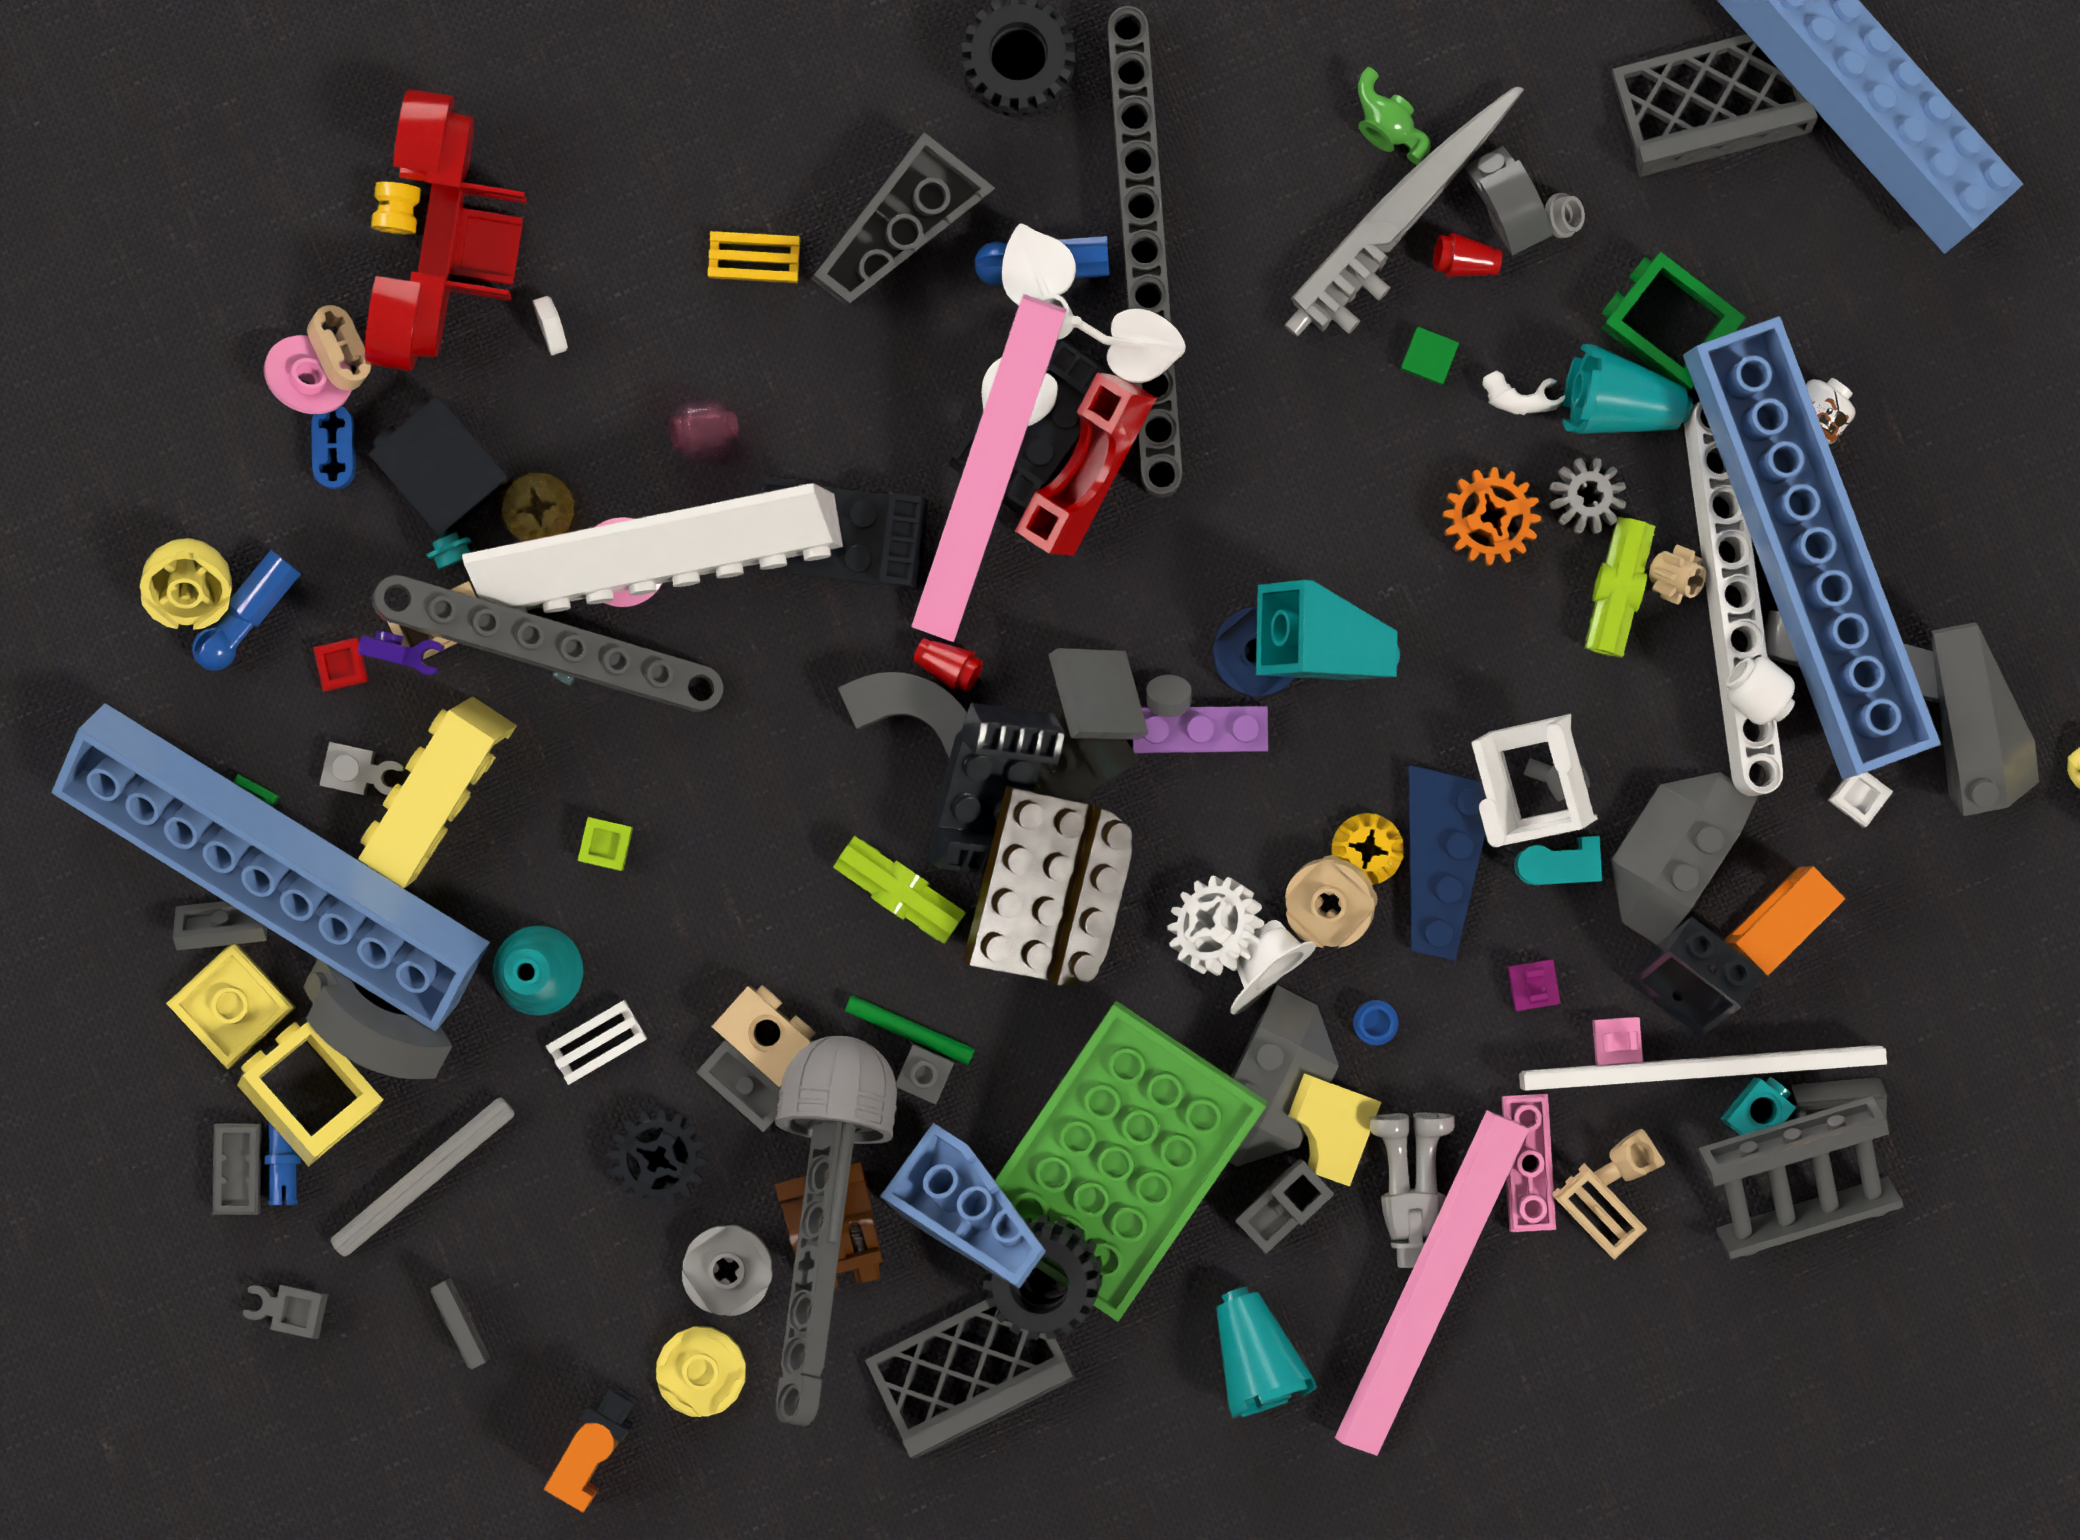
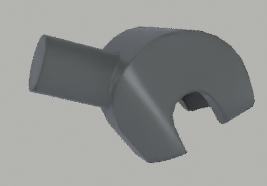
(1549, 775)

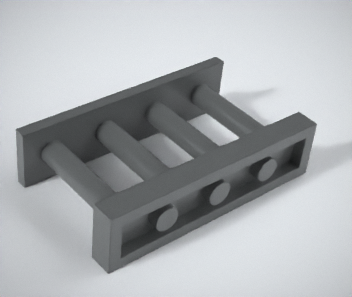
(1792, 1142)

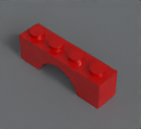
(1067, 505)

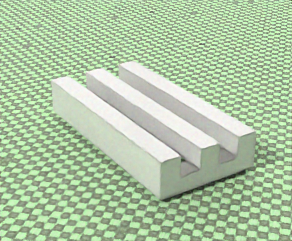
(563, 1061)

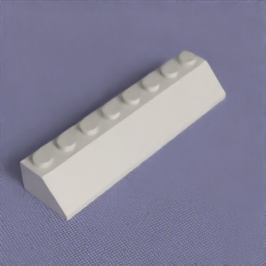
(658, 550)

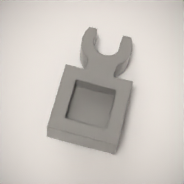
(353, 769)

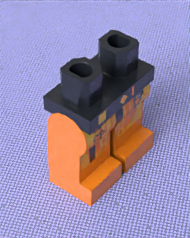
(592, 1444)

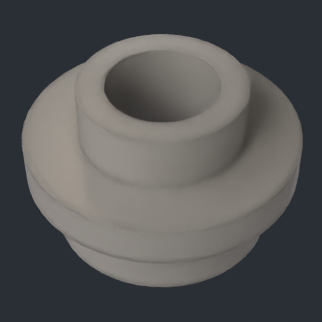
(1564, 214)

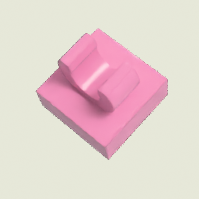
(1617, 1041)

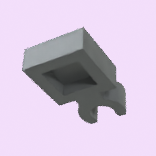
(293, 1310)

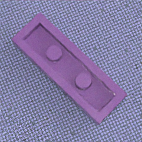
(1206, 731)

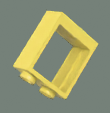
(281, 1119)

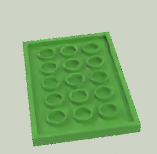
(1128, 1149)

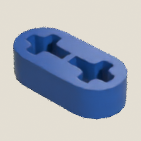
(344, 445)

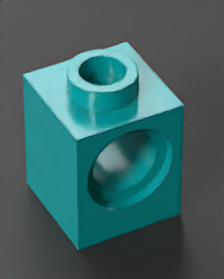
(1739, 1116)

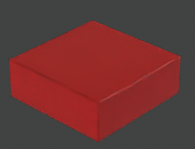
(340, 664)

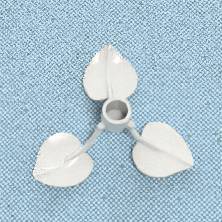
(1044, 269)

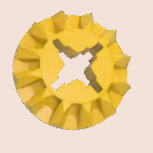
(1385, 836)

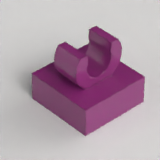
(1533, 985)

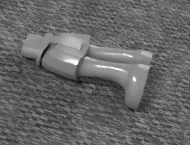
(1409, 1211)

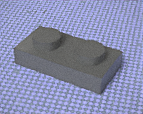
(214, 925)
(742, 1085)

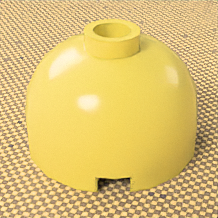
(186, 584)

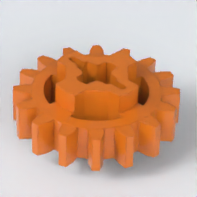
(1472, 523)

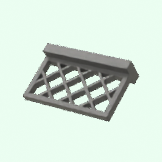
(1713, 138)
(976, 1409)

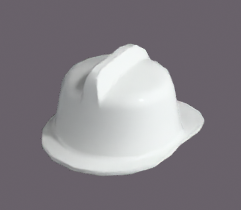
(1270, 960)

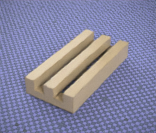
(1574, 1185)

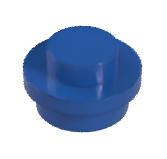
(1375, 1022)

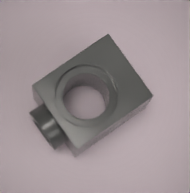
(924, 1073)

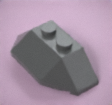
(1676, 851)
(1281, 1049)

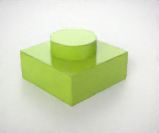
(605, 844)

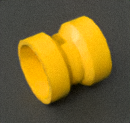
(395, 208)

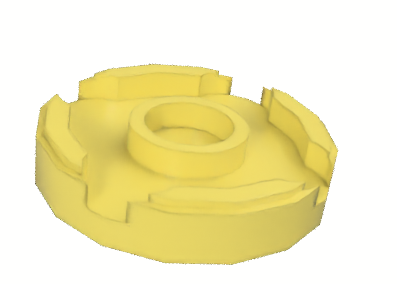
(700, 1371)

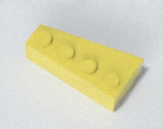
(433, 790)

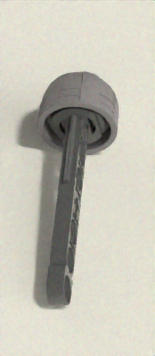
(837, 1096)

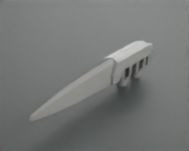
(1363, 250)

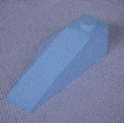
(960, 1205)

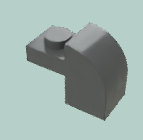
(1510, 199)
(1283, 1205)

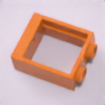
(1785, 918)

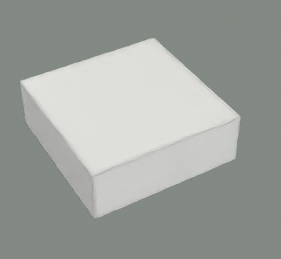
(1860, 797)

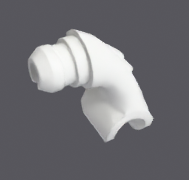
(1507, 398)

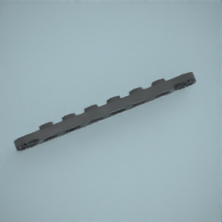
(547, 644)

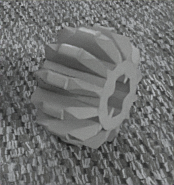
(1600, 488)

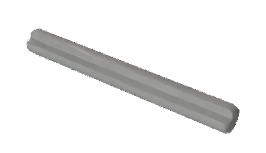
(422, 1177)

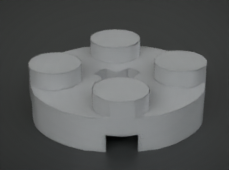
(701, 1264)

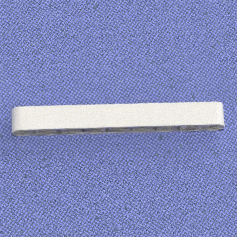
(1724, 617)

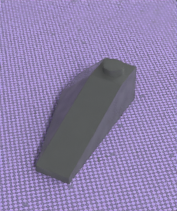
(1983, 730)

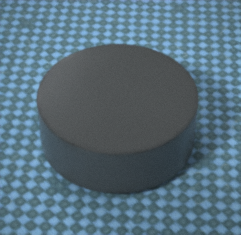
(1168, 695)

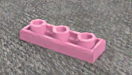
(1530, 1192)

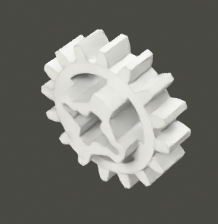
(1215, 925)

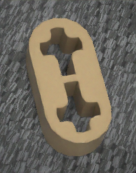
(334, 349)

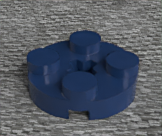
(1231, 660)

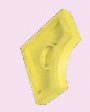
(1335, 1126)

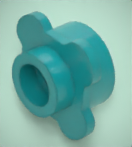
(449, 550)

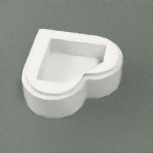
(550, 325)

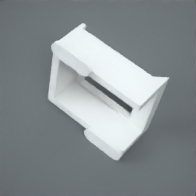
(1500, 809)

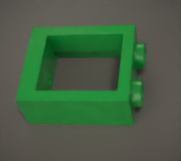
(1642, 276)

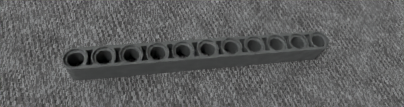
(1147, 230)

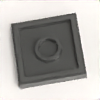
(1098, 694)

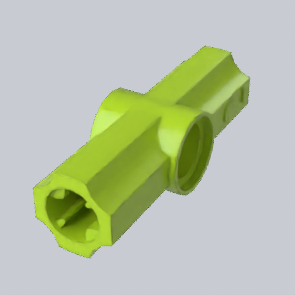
(1619, 587)
(899, 889)

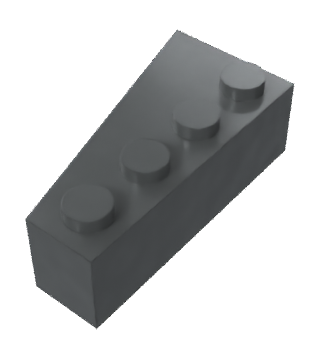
(908, 211)

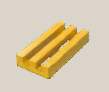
(715, 255)

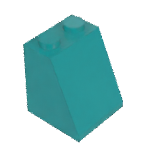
(1320, 635)

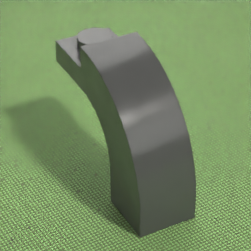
(904, 694)
(369, 1034)

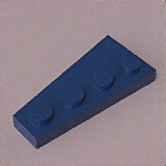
(1443, 857)

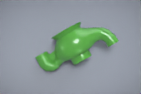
(1389, 120)

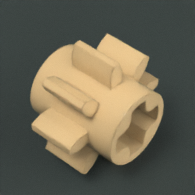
(1677, 574)

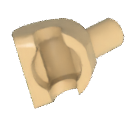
(1631, 1159)

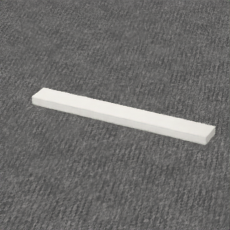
(1702, 1067)

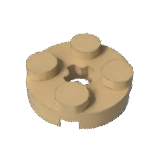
(1331, 877)

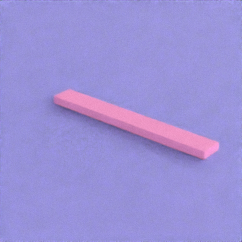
(989, 467)
(1431, 1283)

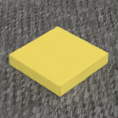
(231, 1005)

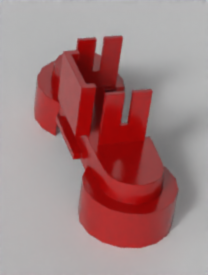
(410, 315)

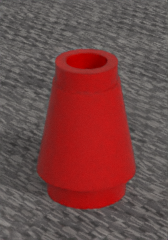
(1465, 257)
(949, 664)

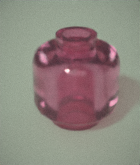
(703, 429)

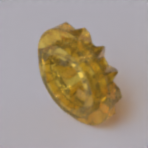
(550, 490)

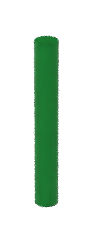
(909, 1030)

